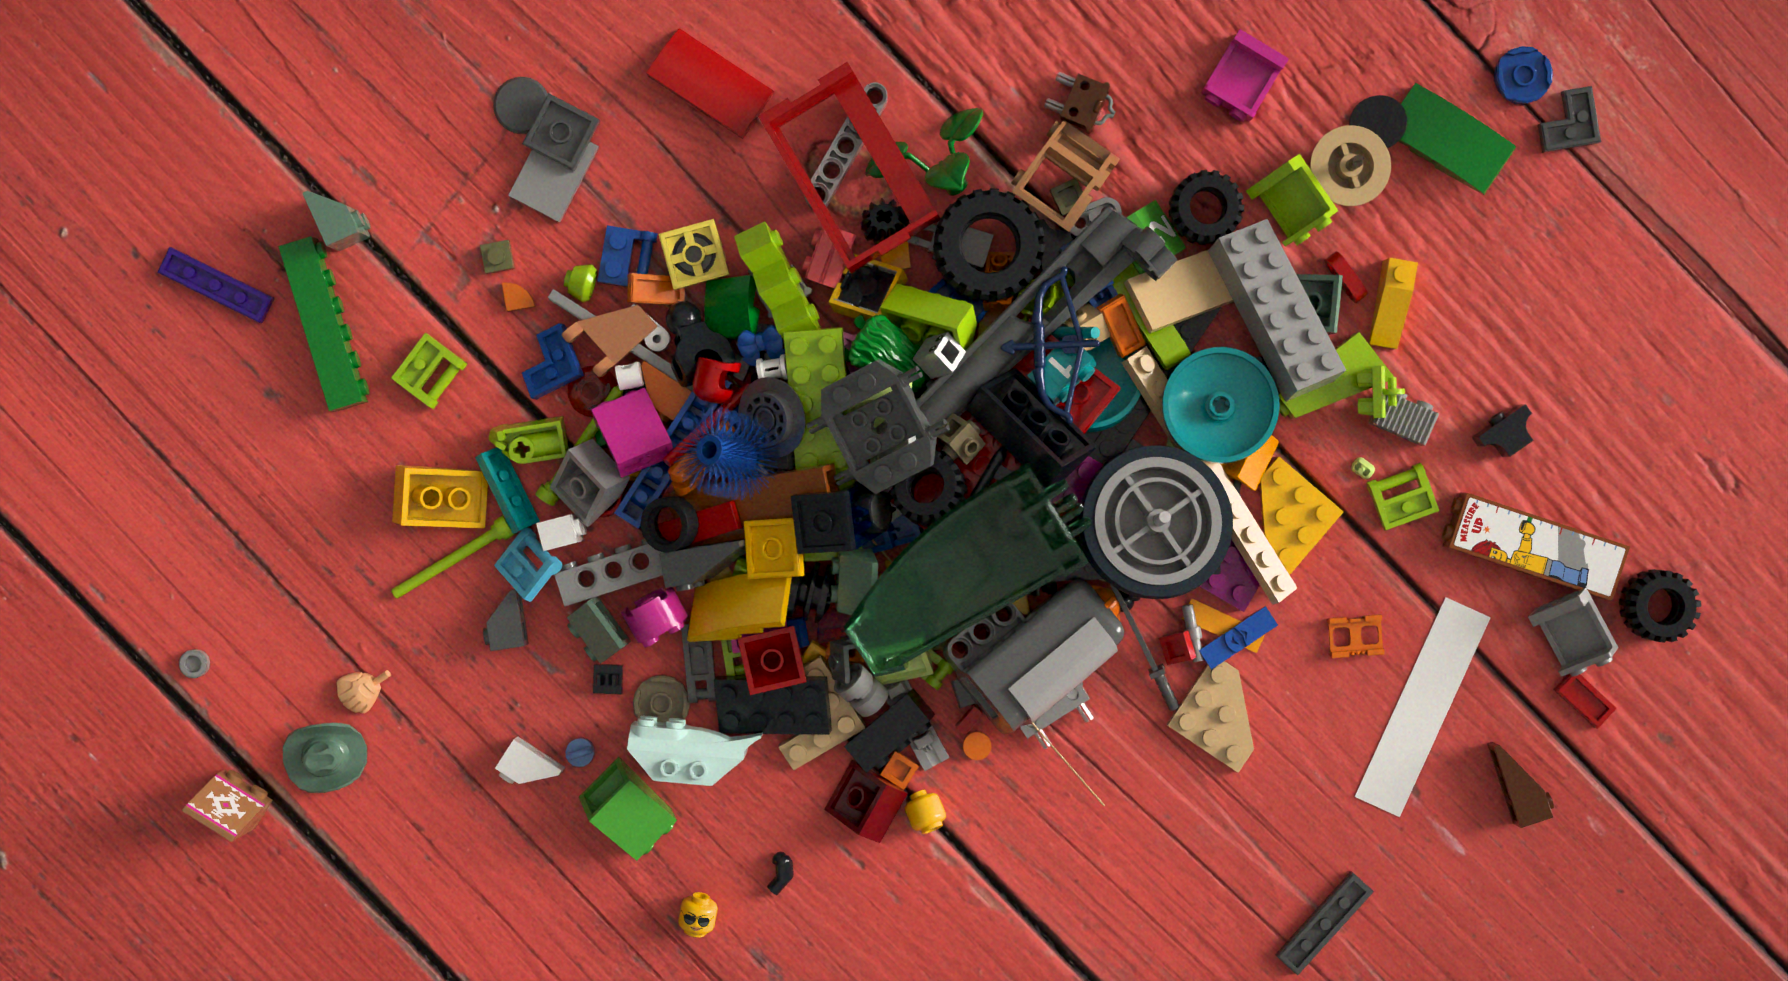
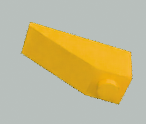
(1392, 302)

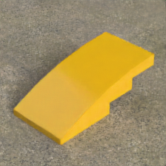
(738, 607)

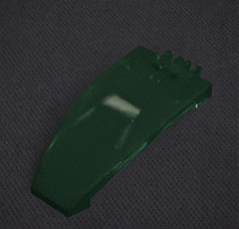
(968, 568)

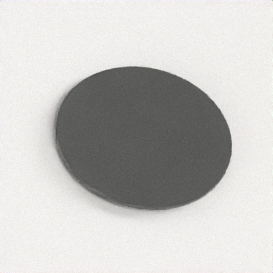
(518, 103)

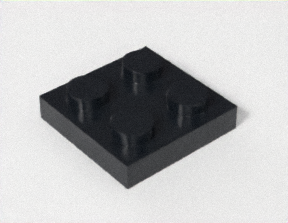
(823, 522)

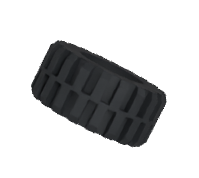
(1013, 214)

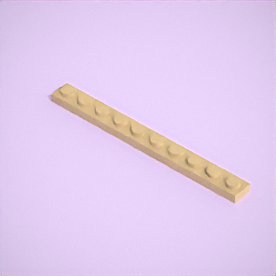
(1246, 532)

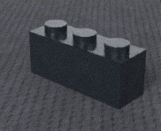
(890, 731)

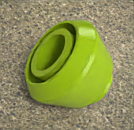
(581, 282)

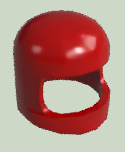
(710, 380)

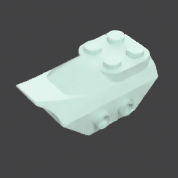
(684, 752)

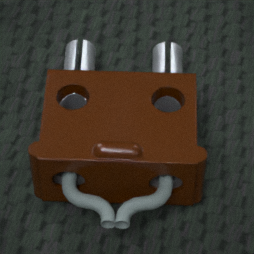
(1085, 102)

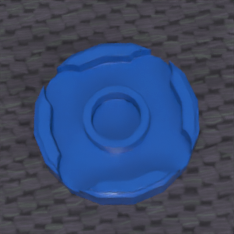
(1523, 75)

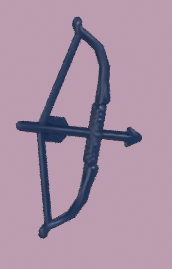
(1069, 344)

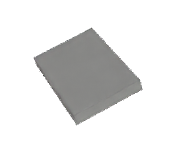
(549, 185)

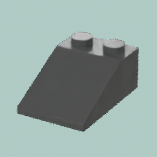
(693, 565)

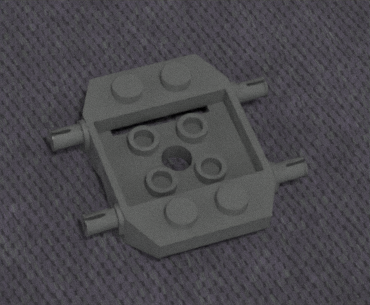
(856, 430)

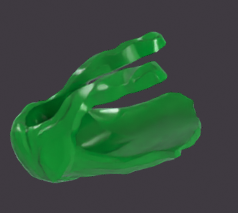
(885, 342)

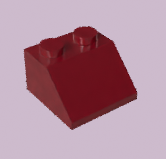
(865, 802)

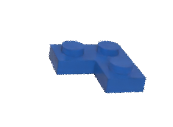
(559, 367)

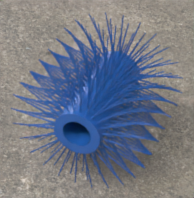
(726, 454)

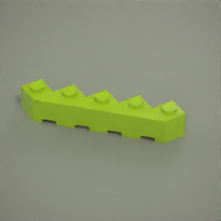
(776, 279)

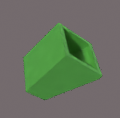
(627, 809)

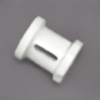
(763, 366)

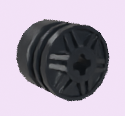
(811, 592)

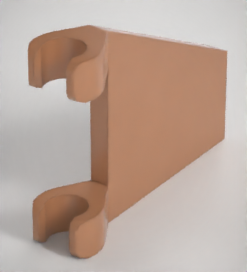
(613, 333)

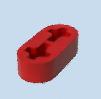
(1350, 282)

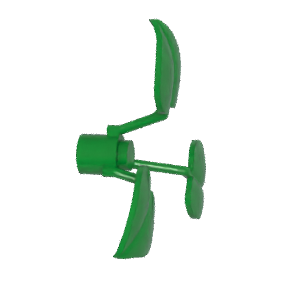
(952, 170)

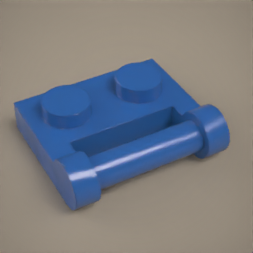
(618, 254)

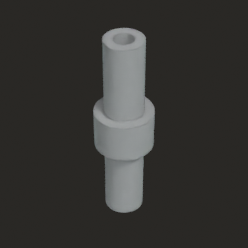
(1194, 630)

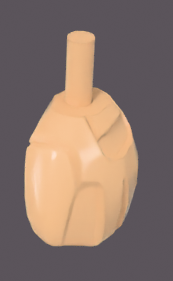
(360, 690)

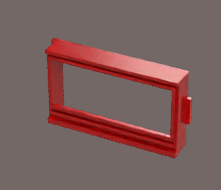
(880, 146)

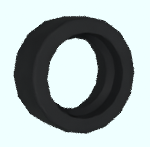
(650, 528)

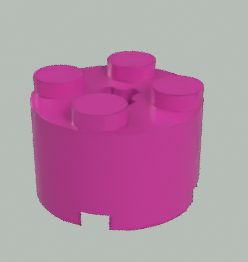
(655, 615)

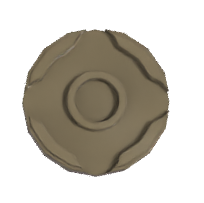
(662, 698)

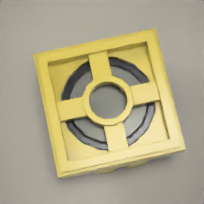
(694, 254)

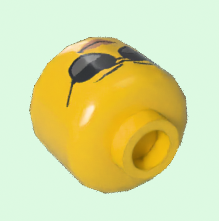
(697, 914)

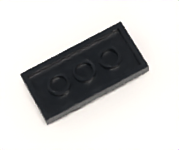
(785, 710)

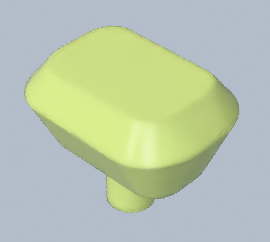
(1363, 468)

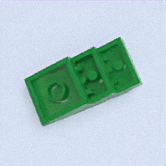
(1453, 140)

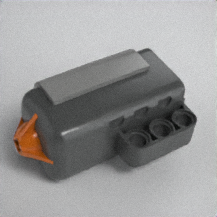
(1038, 657)

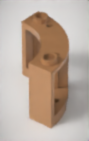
(1079, 158)

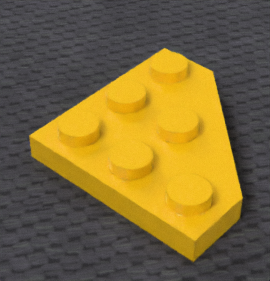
(1293, 513)

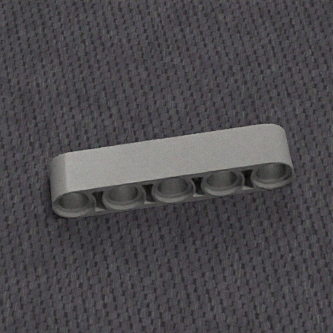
(842, 160)

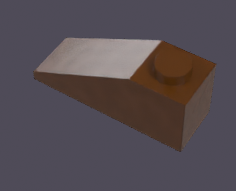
(1523, 795)

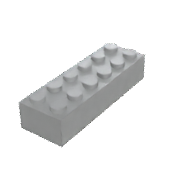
(1276, 310)

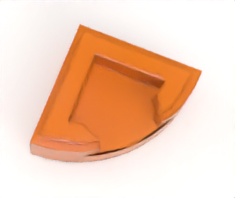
(516, 297)

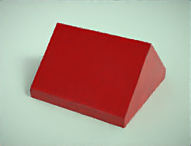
(772, 660)

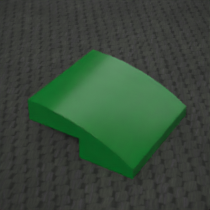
(730, 306)

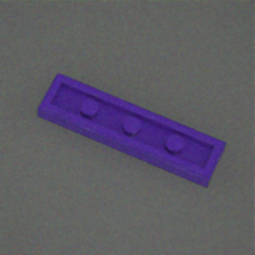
(215, 285)

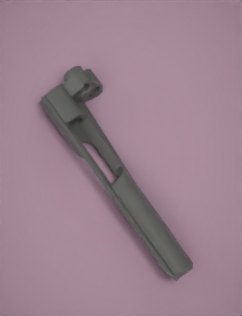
(1096, 259)

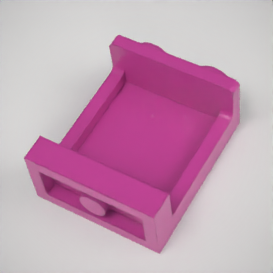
(1243, 76)
(632, 431)

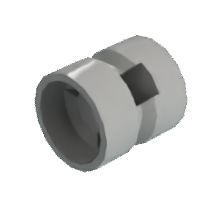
(863, 691)

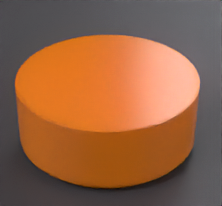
(977, 745)

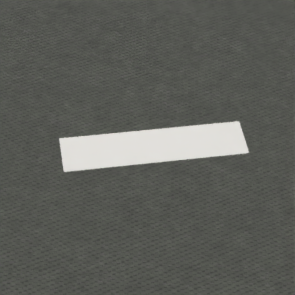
(1422, 707)

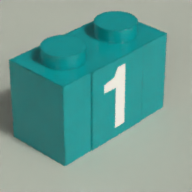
(1059, 373)

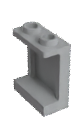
(1575, 632)

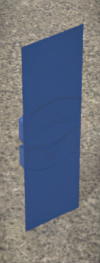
(1238, 637)

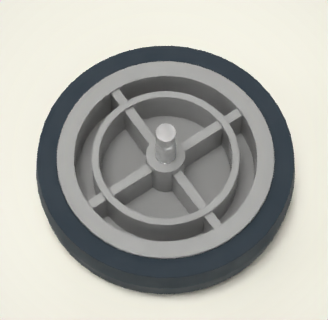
(1156, 522)

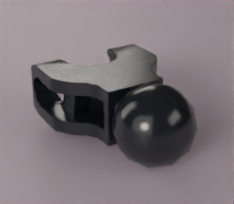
(694, 341)

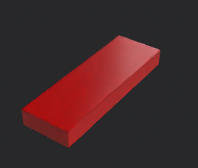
(712, 522)

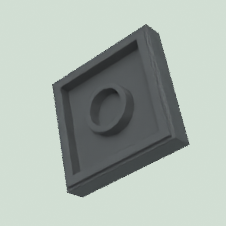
(561, 132)

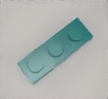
(507, 489)

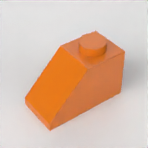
(664, 392)

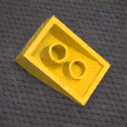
(439, 497)

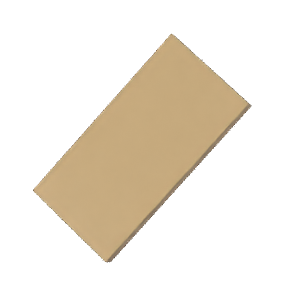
(1181, 293)

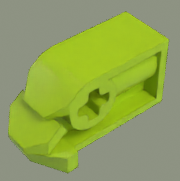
(544, 437)

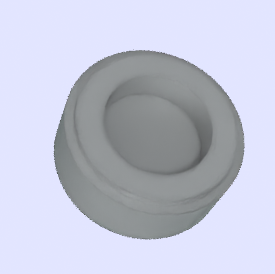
(194, 663)

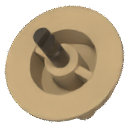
(1351, 165)

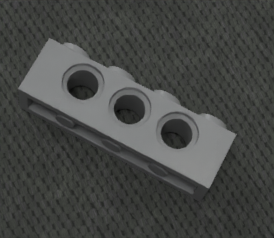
(574, 591)

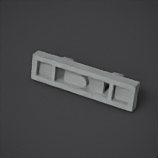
(927, 747)

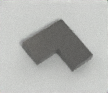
(1579, 125)

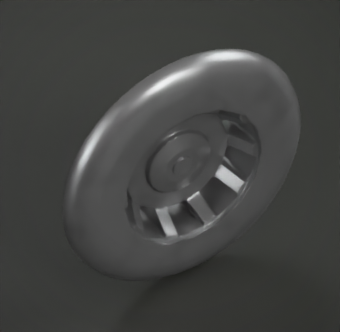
(789, 415)

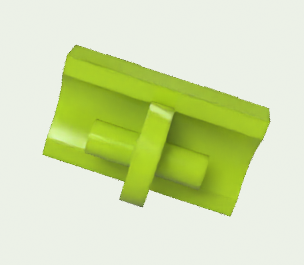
(1377, 405)

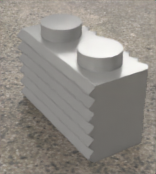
(1408, 420)

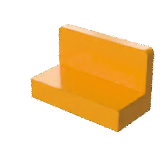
(1251, 469)

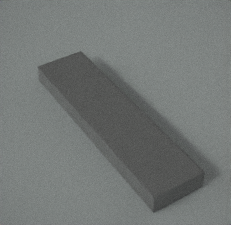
(1324, 923)

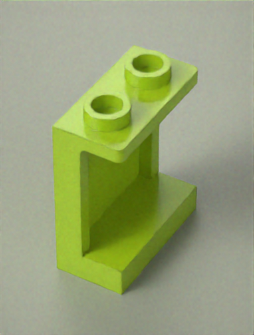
(1295, 200)

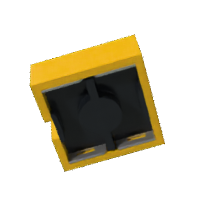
(866, 289)

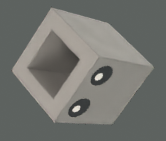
(939, 355)

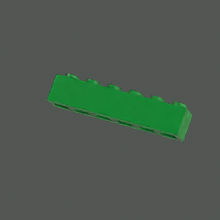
(323, 323)

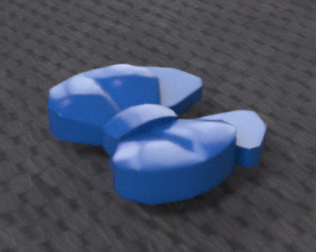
(751, 344)

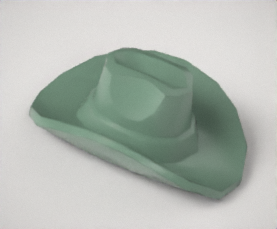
(324, 756)

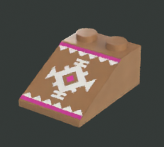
(229, 805)

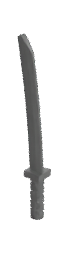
(1156, 672)

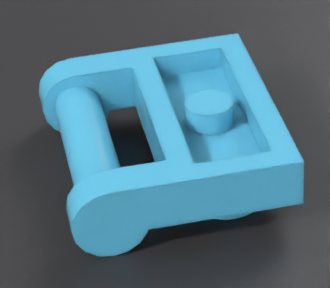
(521, 570)

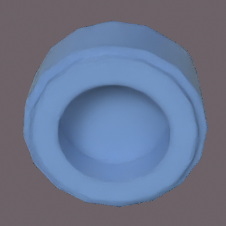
(580, 752)

